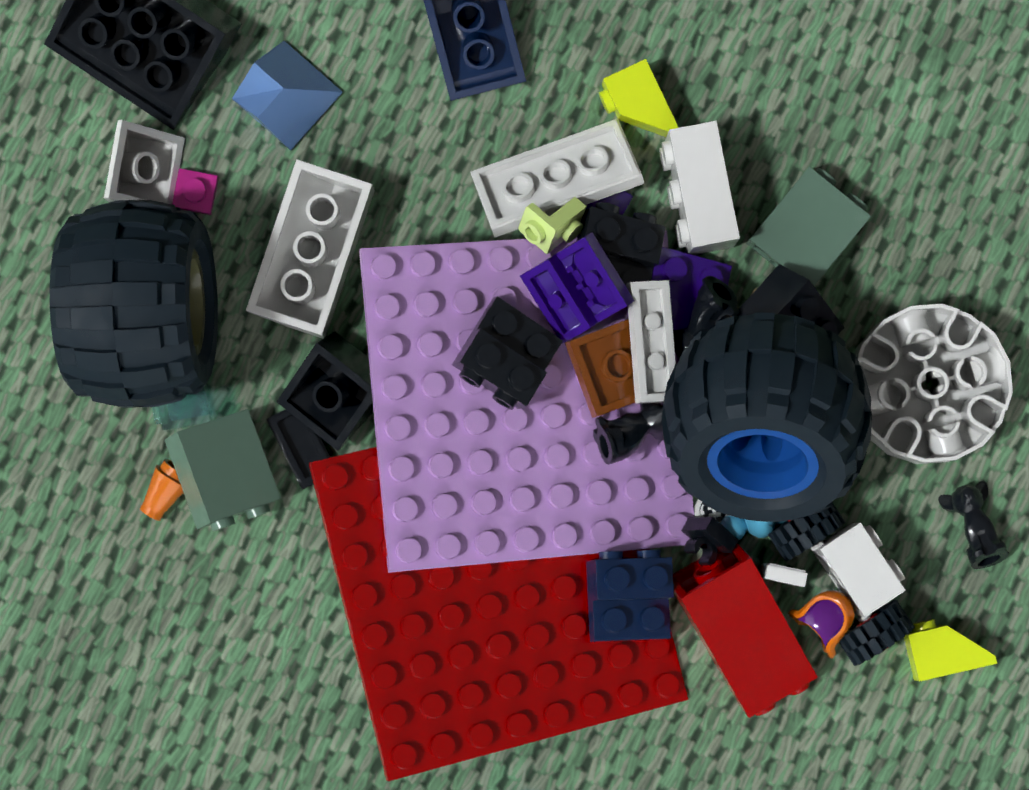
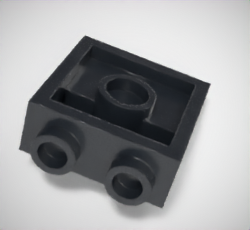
(629, 242)
(507, 354)

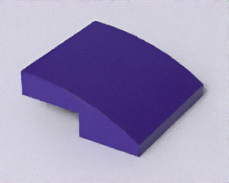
(577, 288)

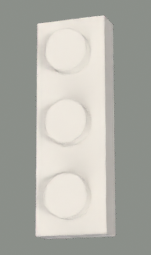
(651, 339)

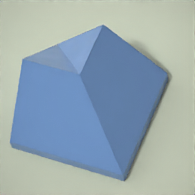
(286, 94)

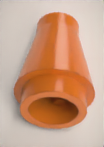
(162, 491)

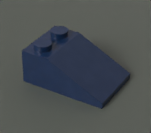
(475, 45)

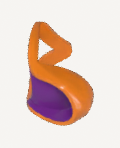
(829, 616)

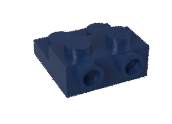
(629, 596)

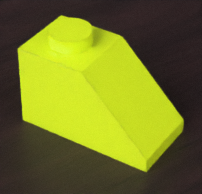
(637, 99)
(942, 651)

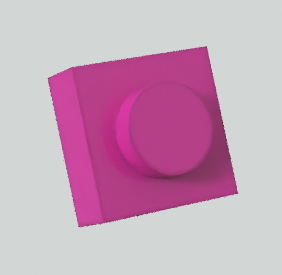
(195, 191)

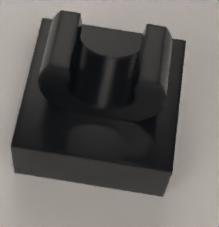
(710, 537)

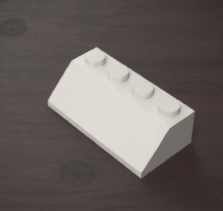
(310, 249)

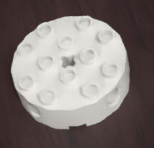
(969, 375)

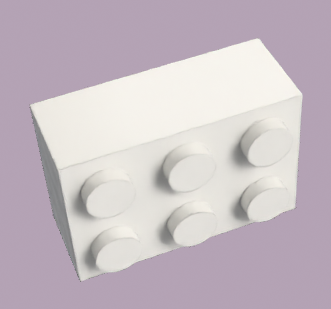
(699, 188)

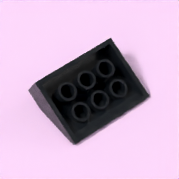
(146, 49)

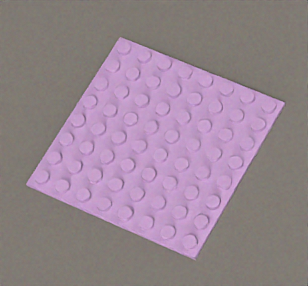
(482, 479)

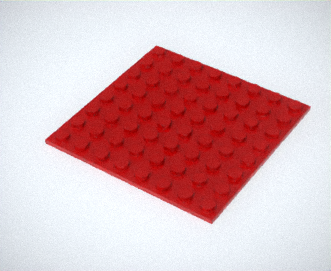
(475, 651)

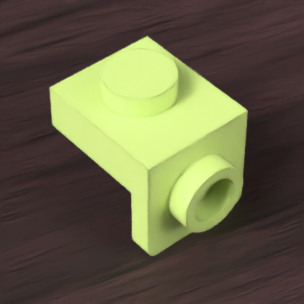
(552, 230)

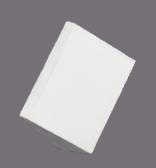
(143, 164)

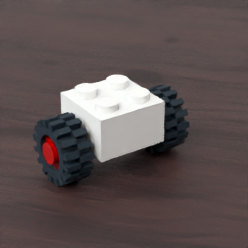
(857, 571)

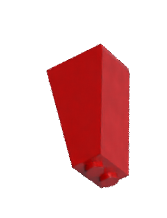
(743, 631)

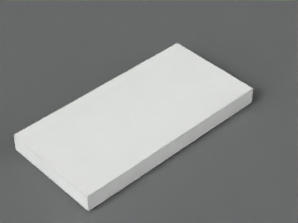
(578, 166)

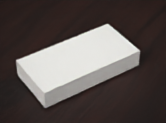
(783, 574)

